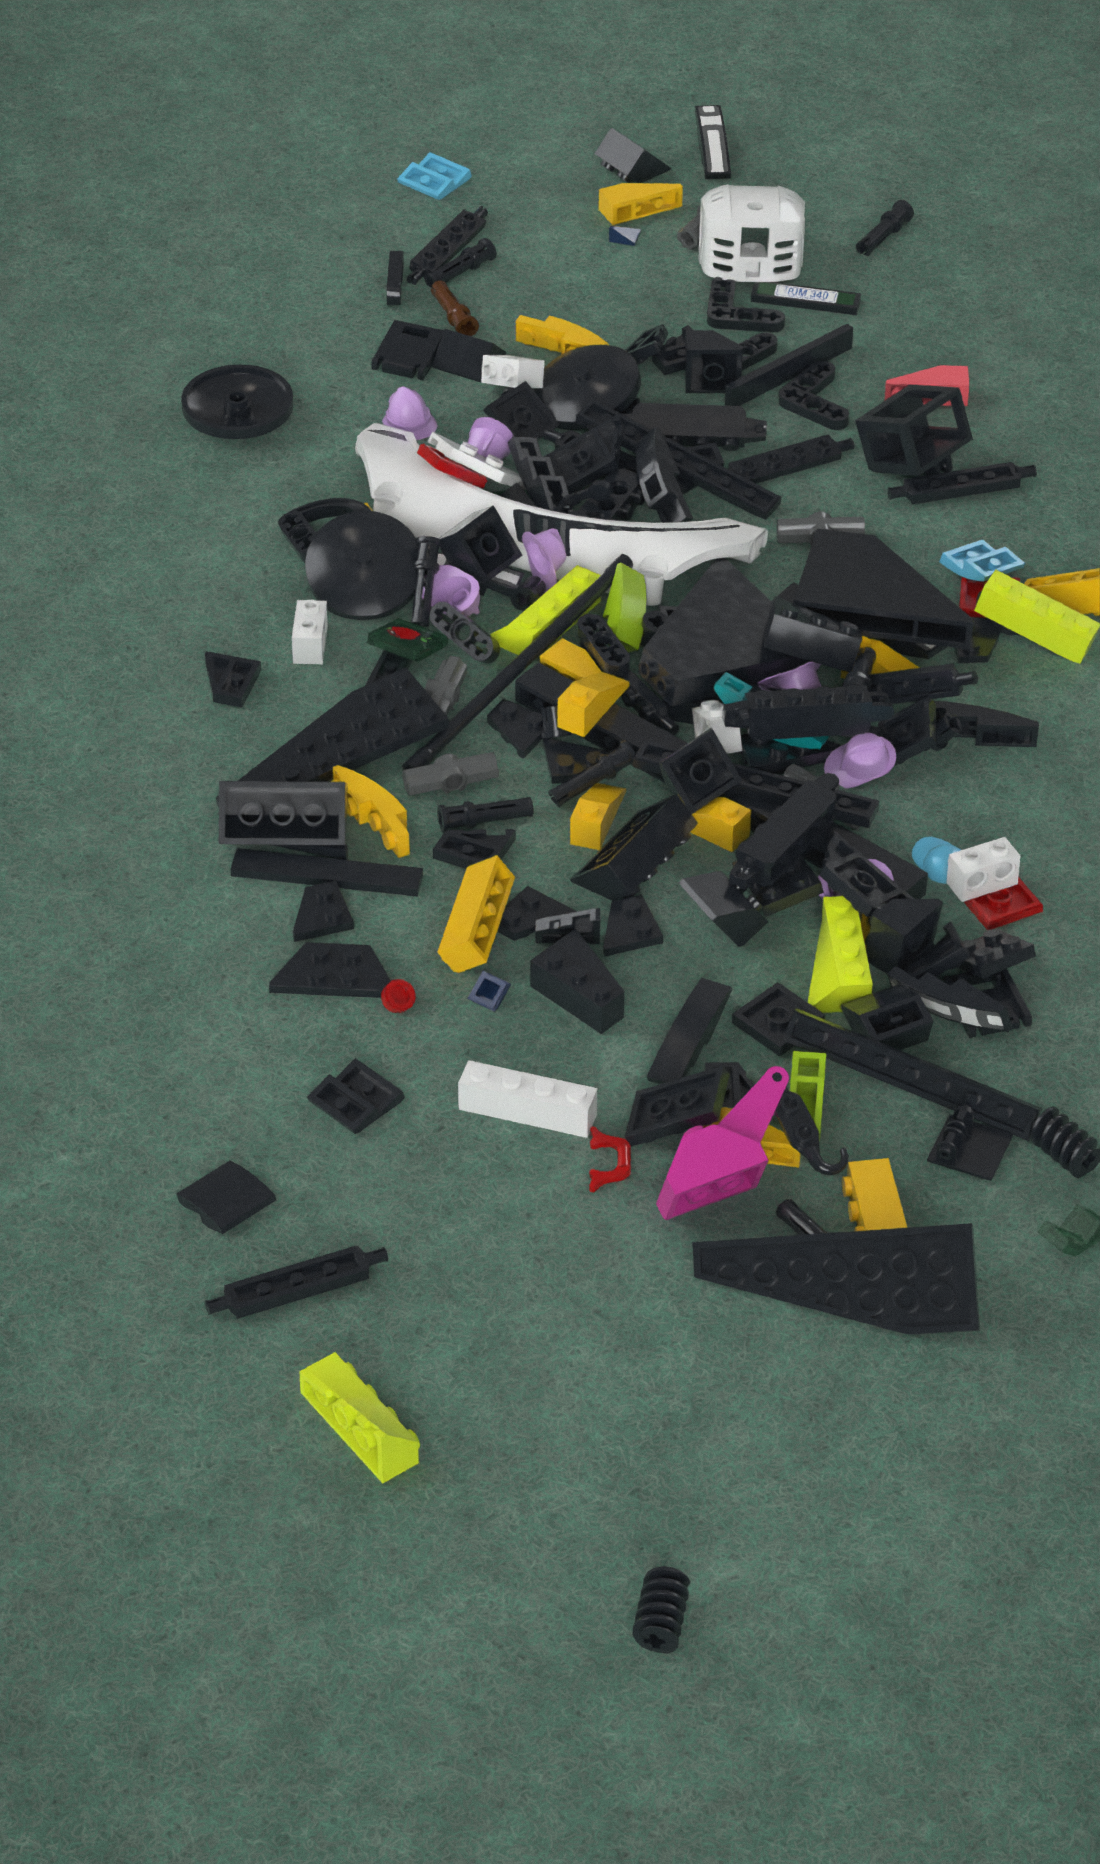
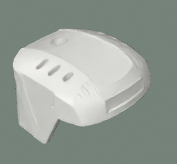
(733, 207)

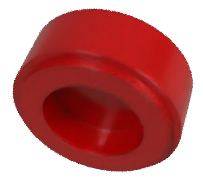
(398, 996)

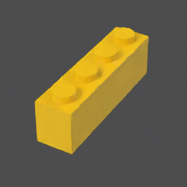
(476, 914)
(873, 1195)

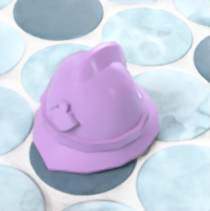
(409, 413)

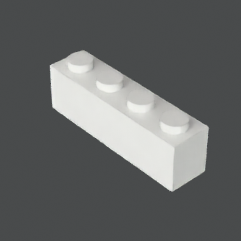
(527, 1098)

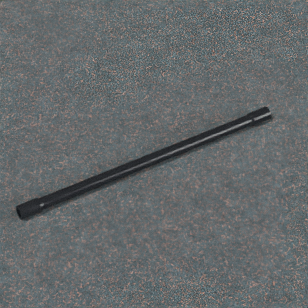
(426, 754)

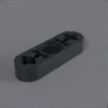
(395, 277)
(759, 348)
(476, 632)
(604, 635)

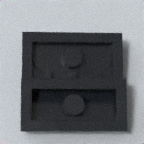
(356, 1096)
(226, 1197)

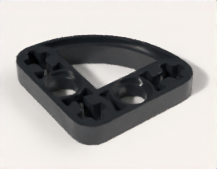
(310, 512)

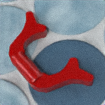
(623, 1167)

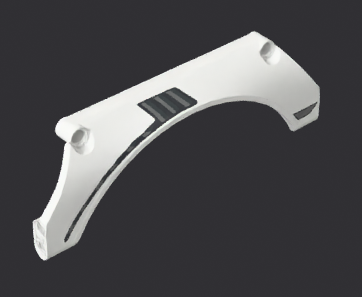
(436, 502)

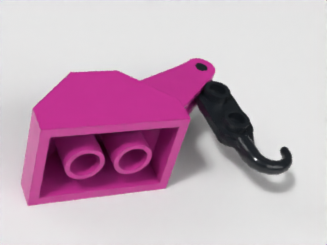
(729, 1157)

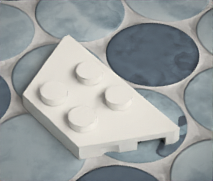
(467, 455)

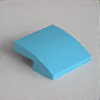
(434, 176)
(979, 561)

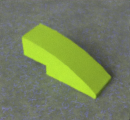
(626, 606)
(808, 1082)

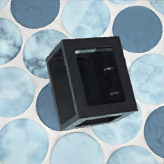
(899, 436)

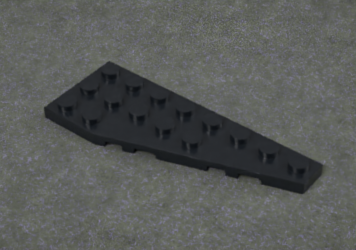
(356, 731)
(884, 1277)

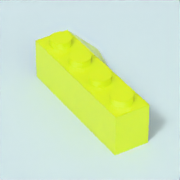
(545, 610)
(1037, 617)
(841, 959)
(359, 1417)

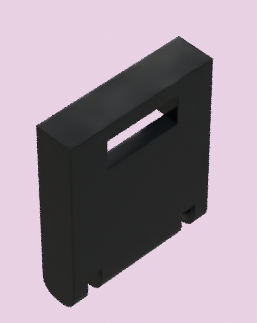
(408, 348)
(1003, 992)

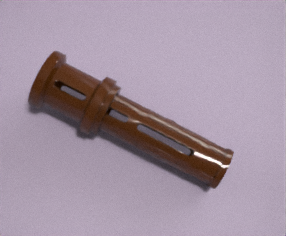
(457, 314)

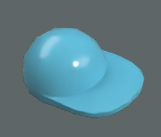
(932, 856)

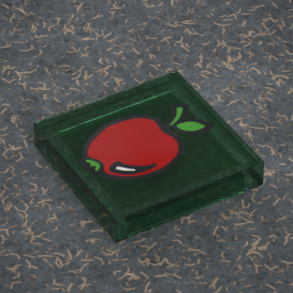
(407, 639)

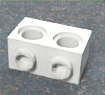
(512, 371)
(309, 632)
(710, 716)
(983, 869)

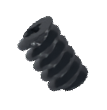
(1065, 1142)
(661, 1609)

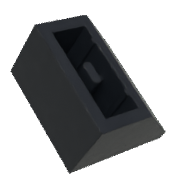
(891, 1017)

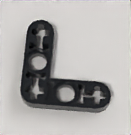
(721, 315)
(799, 398)

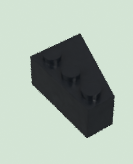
(811, 636)
(578, 982)

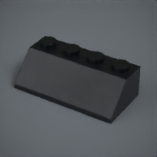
(282, 813)
(637, 850)

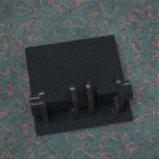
(969, 1145)

